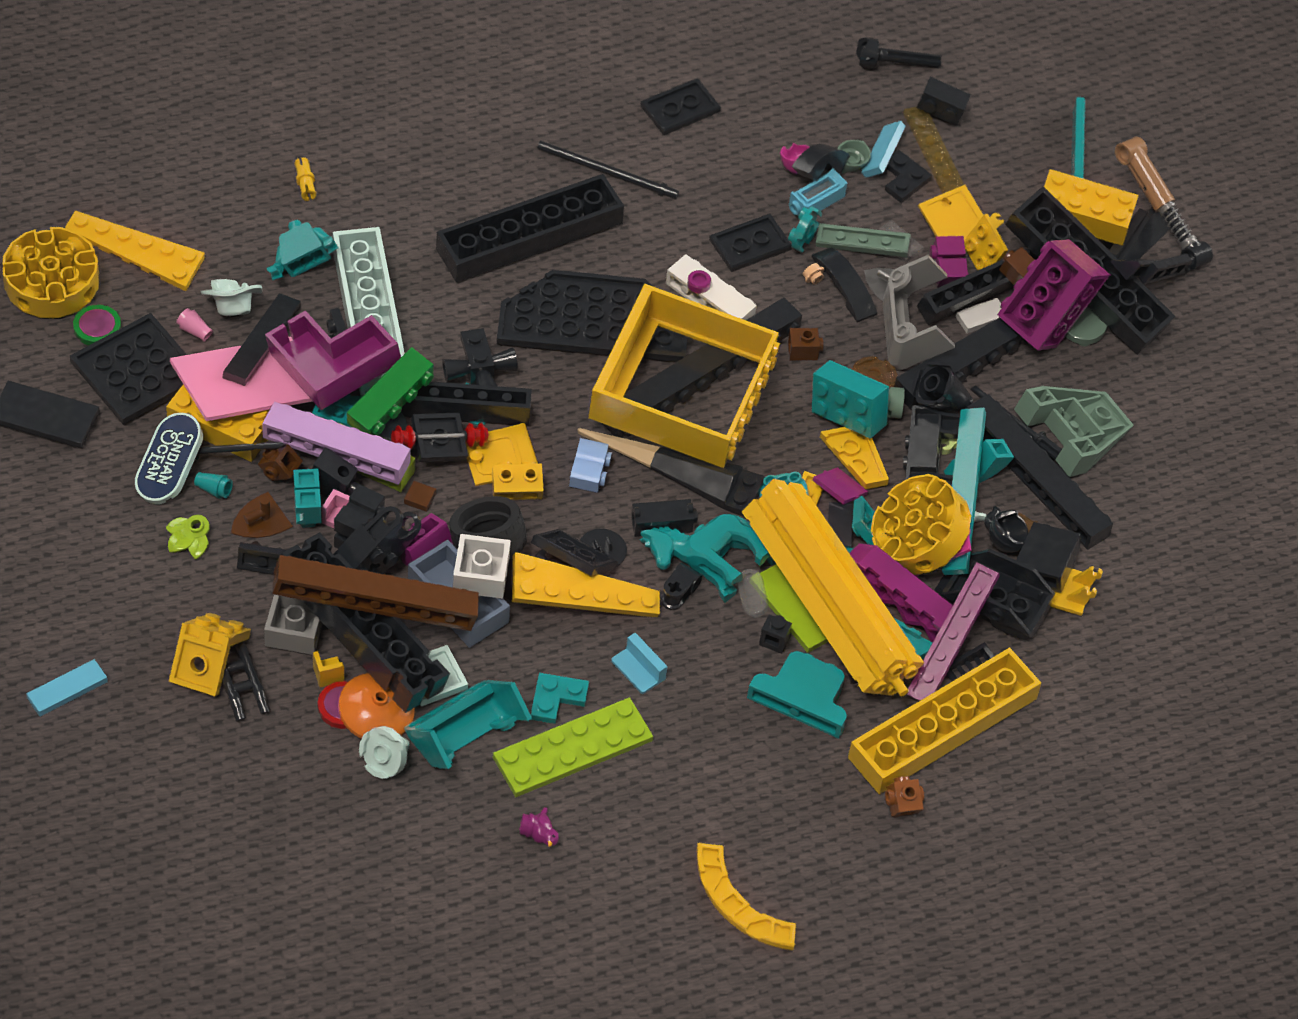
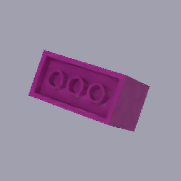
(1052, 294)

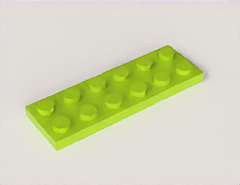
(572, 747)

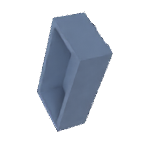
(438, 568)

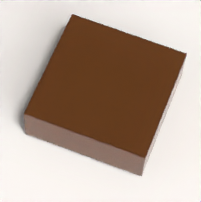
(420, 496)

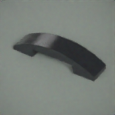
(848, 283)

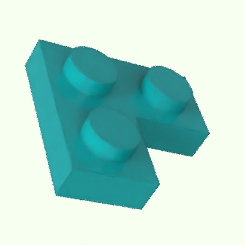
(555, 690)

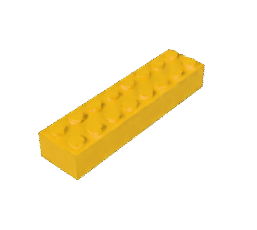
(944, 720)

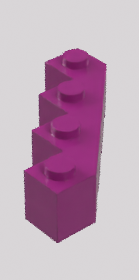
(898, 586)

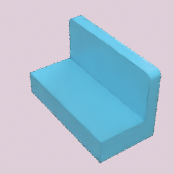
(640, 664)

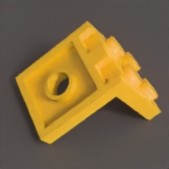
(211, 641)

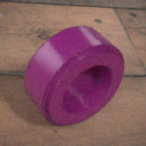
(699, 281)

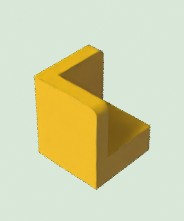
(327, 670)

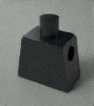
(335, 473)

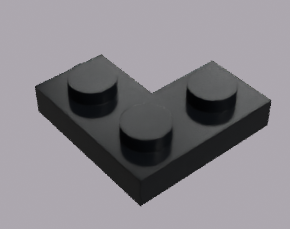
(909, 176)

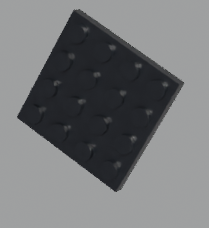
(132, 368)

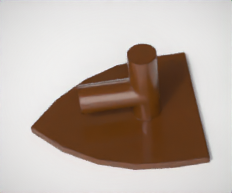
(260, 518)

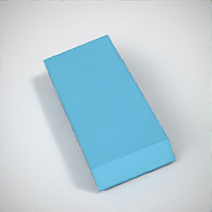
(883, 149)
(67, 687)

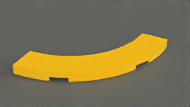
(734, 906)

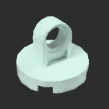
(383, 751)

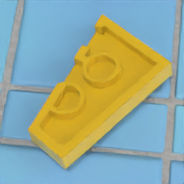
(857, 455)

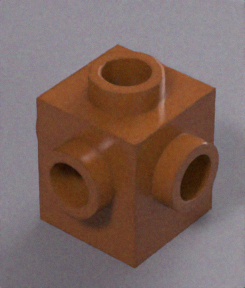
(904, 796)

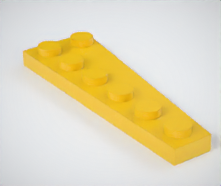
(155, 255)
(567, 587)

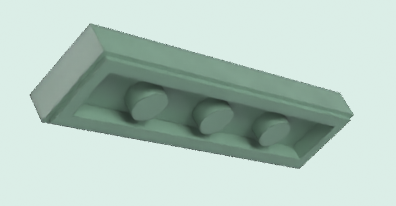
(863, 240)

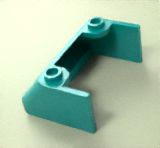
(465, 718)

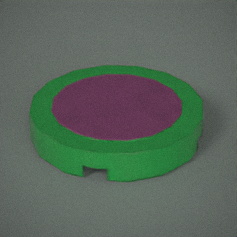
(95, 323)

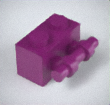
(432, 533)

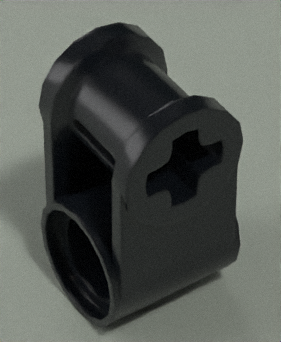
(680, 586)

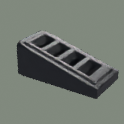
(973, 655)

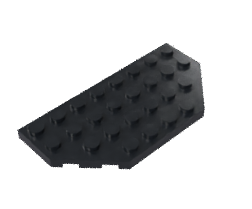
(579, 315)

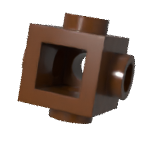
(279, 463)

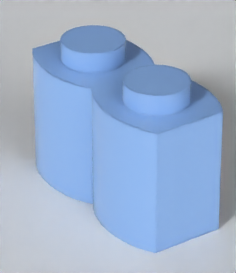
(589, 465)

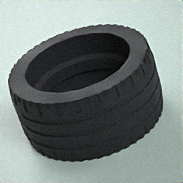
(487, 514)

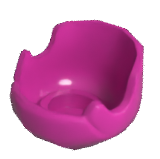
(789, 156)

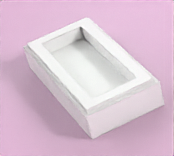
(978, 315)

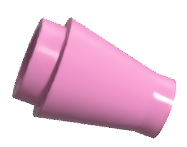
(194, 324)

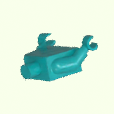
(301, 249)

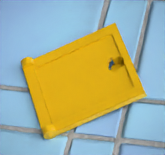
(952, 219)
(503, 445)

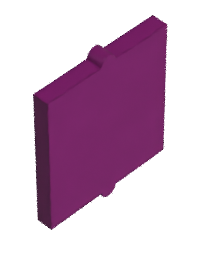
(840, 485)

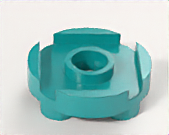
(806, 228)

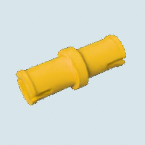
(305, 179)

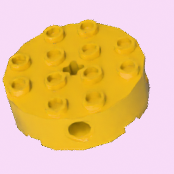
(50, 272)
(921, 523)

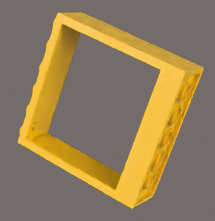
(702, 323)

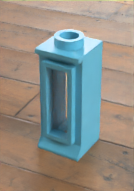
(819, 193)

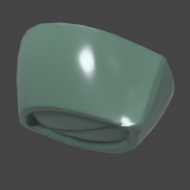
(858, 152)

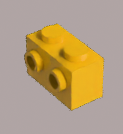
(518, 480)

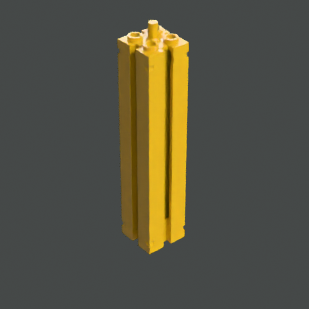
(833, 589)

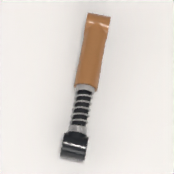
(1134, 155)

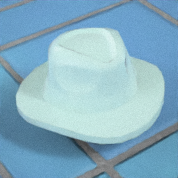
(232, 298)

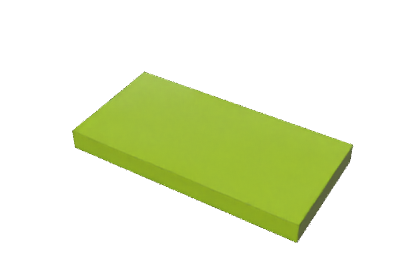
(786, 603)

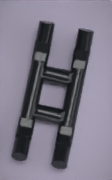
(252, 683)

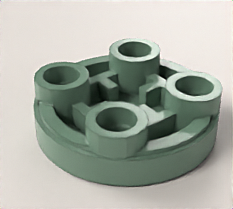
(1087, 329)

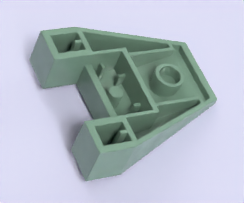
(1082, 420)

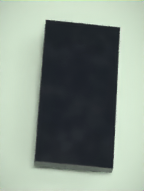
(46, 414)

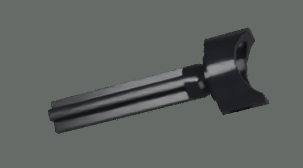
(872, 53)

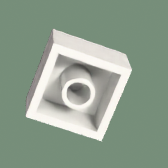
(482, 565)

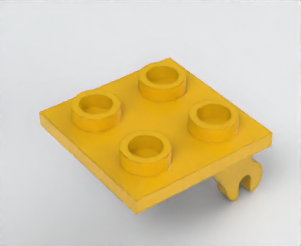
(984, 242)
(1076, 591)

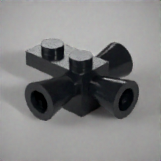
(479, 361)

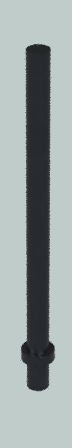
(661, 189)

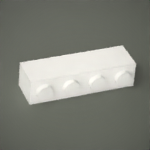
(719, 296)

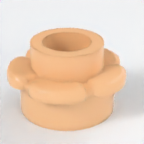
(813, 273)

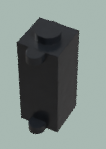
(673, 514)

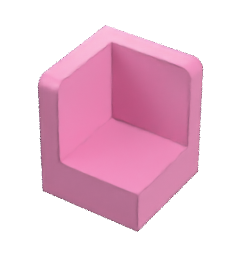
(332, 507)

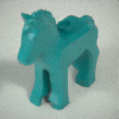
(706, 548)

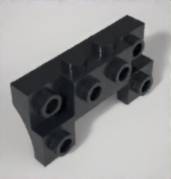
(925, 438)

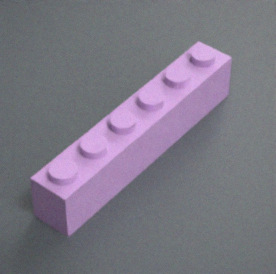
(312, 434)

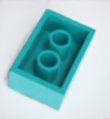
(850, 399)

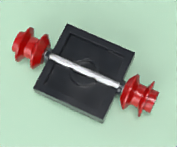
(440, 437)

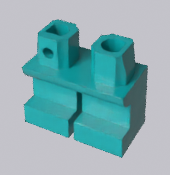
(307, 497)

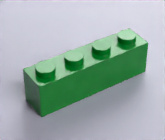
(390, 393)

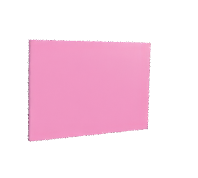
(223, 398)

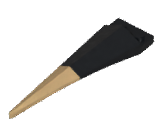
(725, 487)

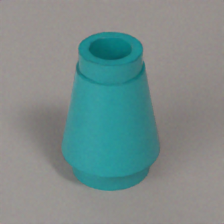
(215, 484)

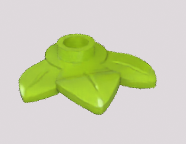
(186, 537)

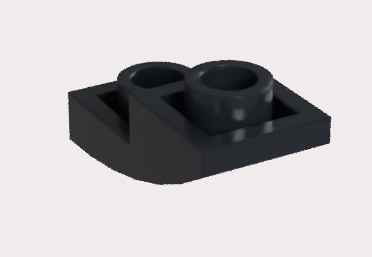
(841, 520)

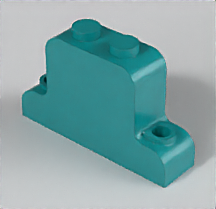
(804, 691)

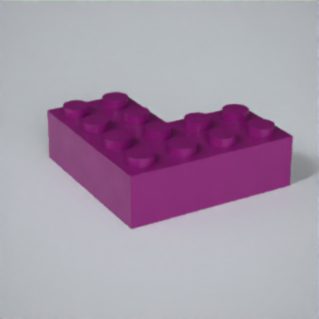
(334, 366)

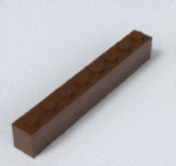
(375, 593)

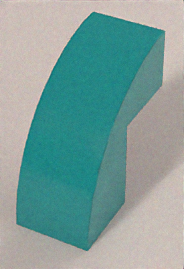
(993, 459)

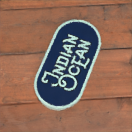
(169, 458)

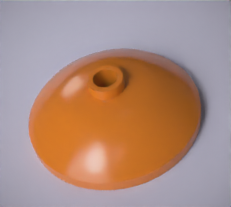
(363, 712)

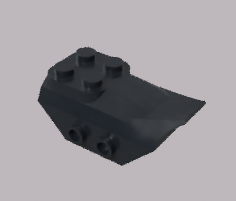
(1017, 599)

